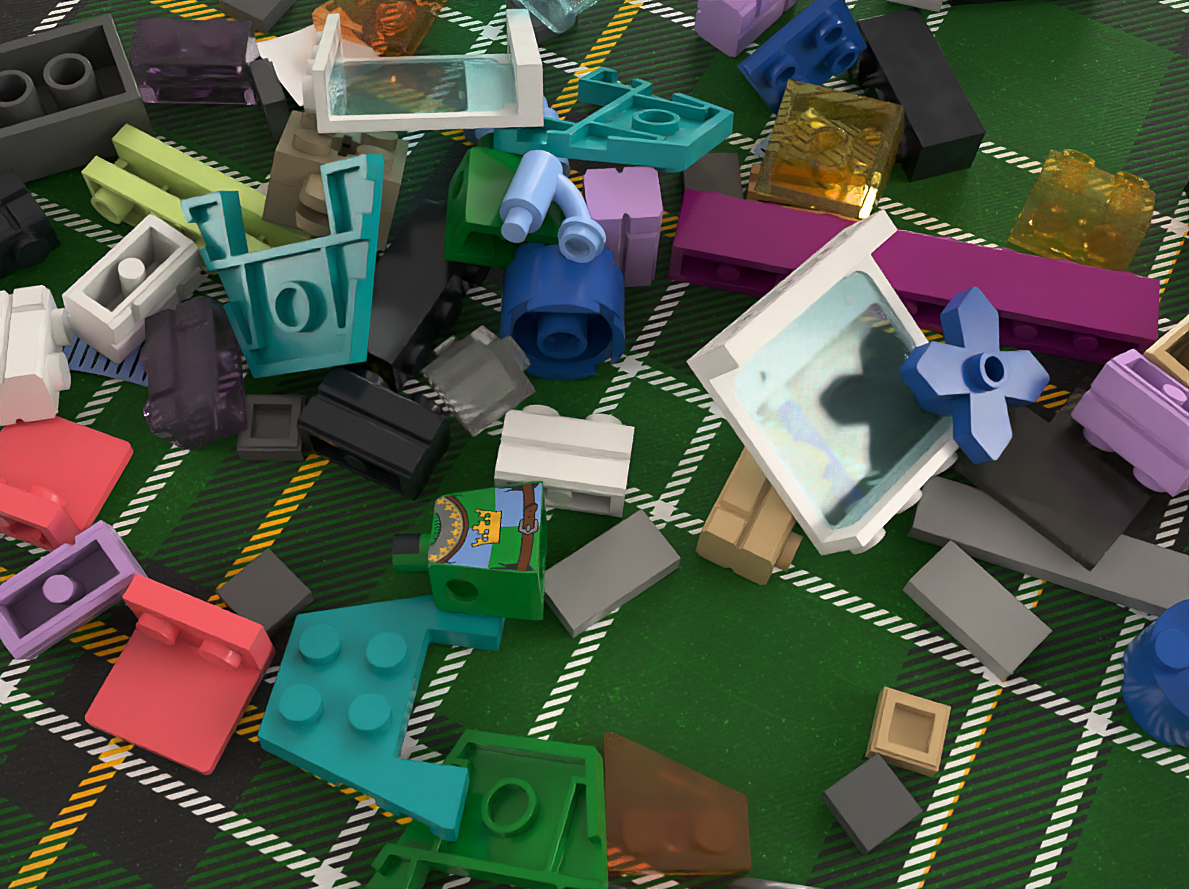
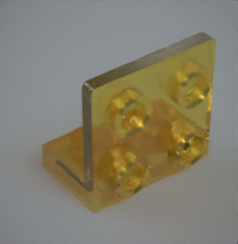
(1084, 213)

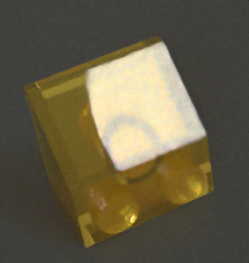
(831, 150)

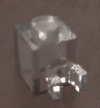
(479, 377)

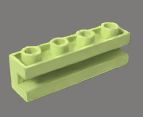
(154, 179)

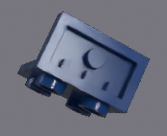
(807, 50)

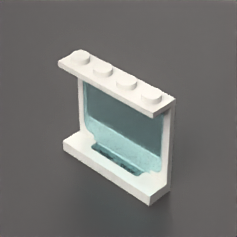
(425, 90)
(821, 393)

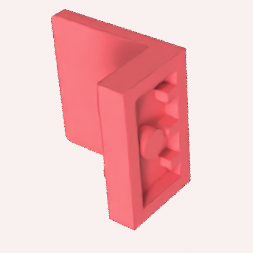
(55, 479)
(181, 676)

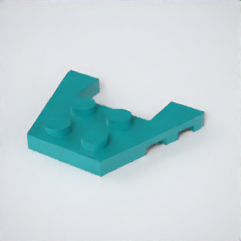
(628, 129)
(305, 299)
(350, 697)

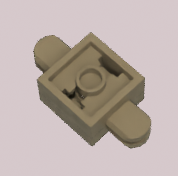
(296, 185)

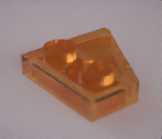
(384, 25)
(669, 816)

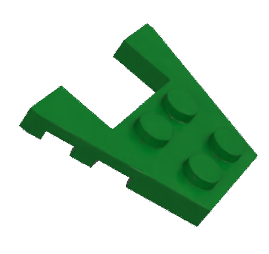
(525, 822)

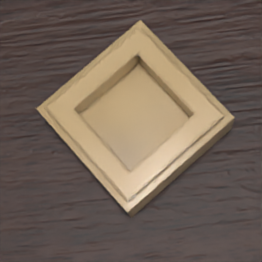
(908, 731)

